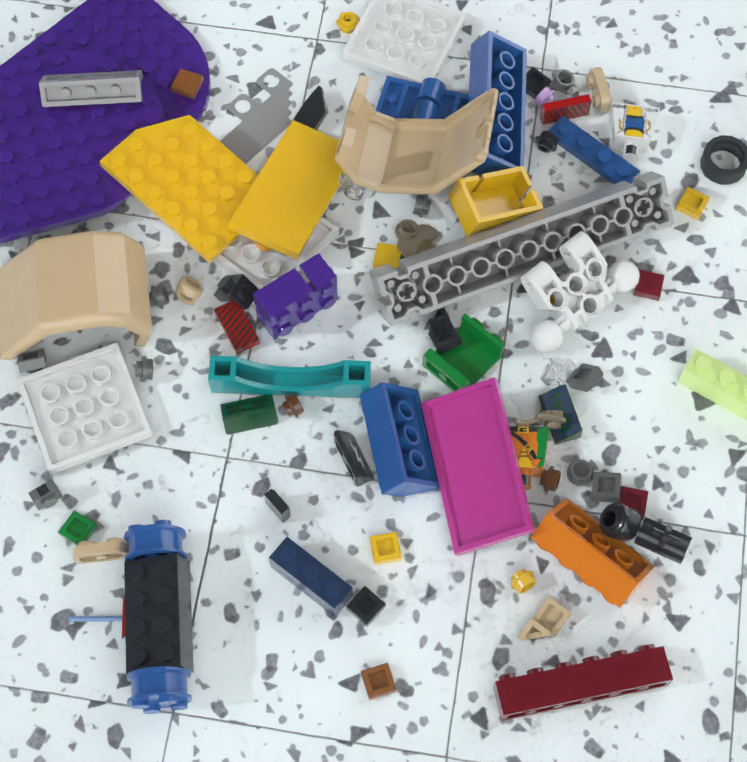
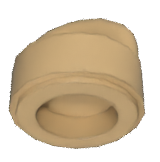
(190, 288)

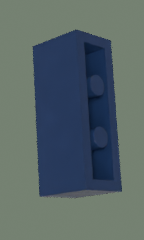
(311, 576)

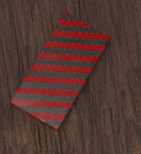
(569, 108)
(236, 326)

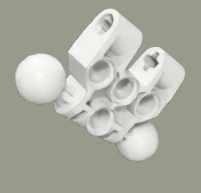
(568, 305)

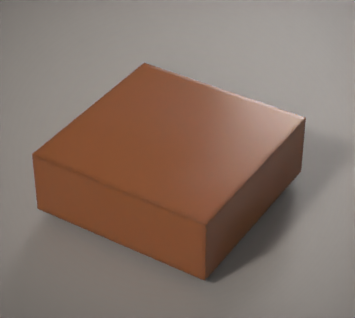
(187, 83)
(378, 681)

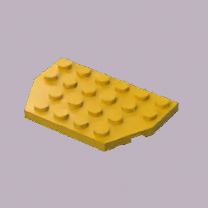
(184, 180)

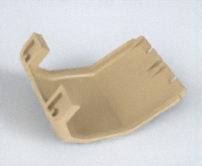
(413, 153)
(73, 286)

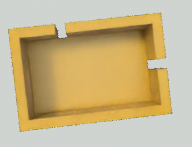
(493, 199)

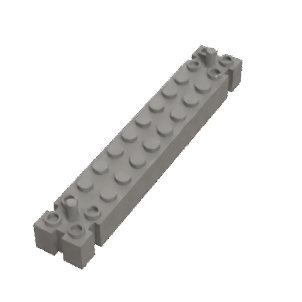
(514, 247)

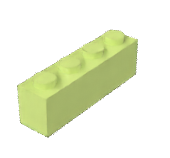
(716, 382)

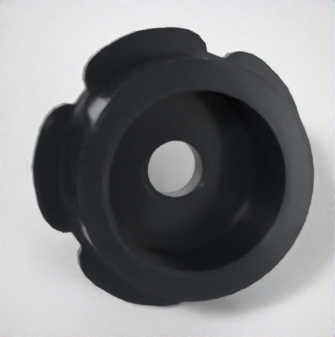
(547, 142)

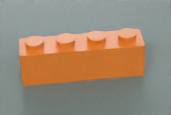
(597, 559)

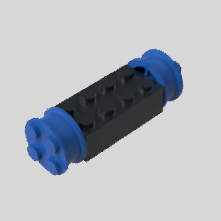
(158, 617)

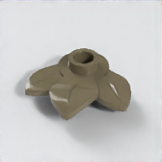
(414, 237)
(550, 418)

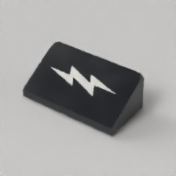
(353, 457)

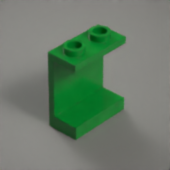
(469, 361)

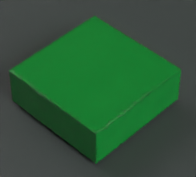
(77, 528)

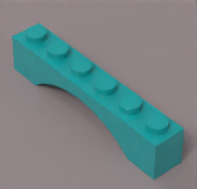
(243, 376)

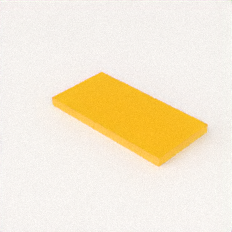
(290, 191)

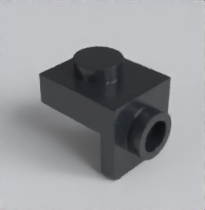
(237, 289)

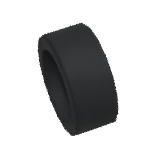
(720, 175)

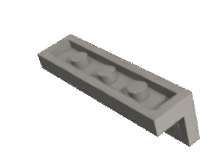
(91, 88)

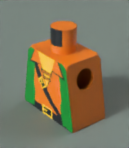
(530, 449)

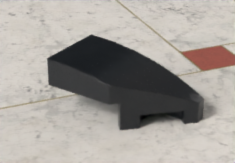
(313, 110)
(443, 332)

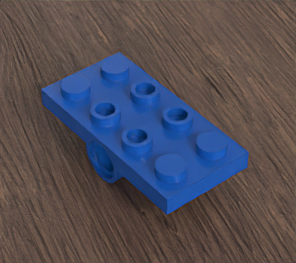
(419, 101)

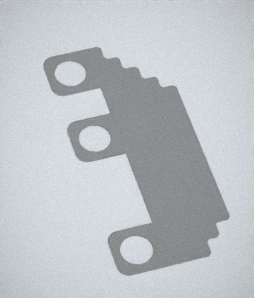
(261, 121)

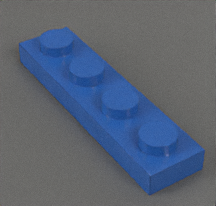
(593, 152)

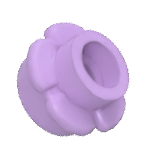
(544, 96)

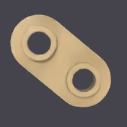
(600, 92)
(93, 552)

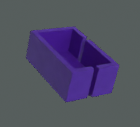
(292, 300)

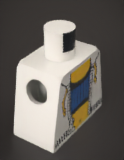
(631, 128)

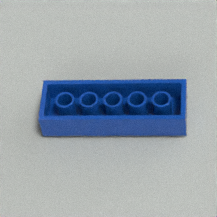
(502, 66)

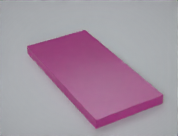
(477, 467)

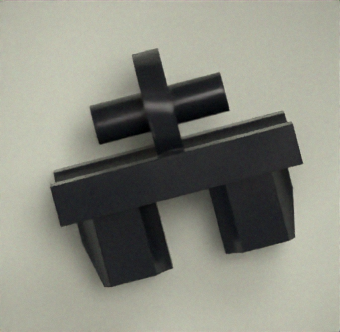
(663, 540)

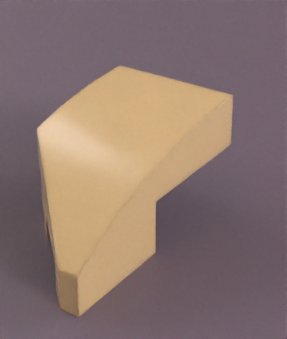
(546, 621)

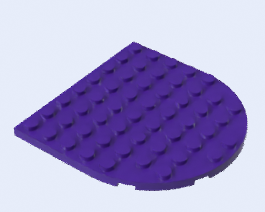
(139, 36)
(55, 152)

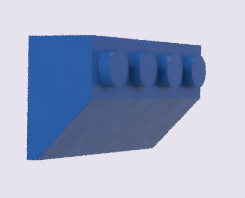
(399, 440)

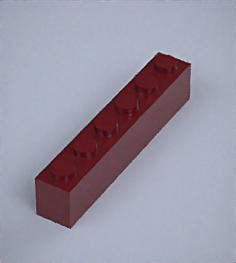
(582, 682)

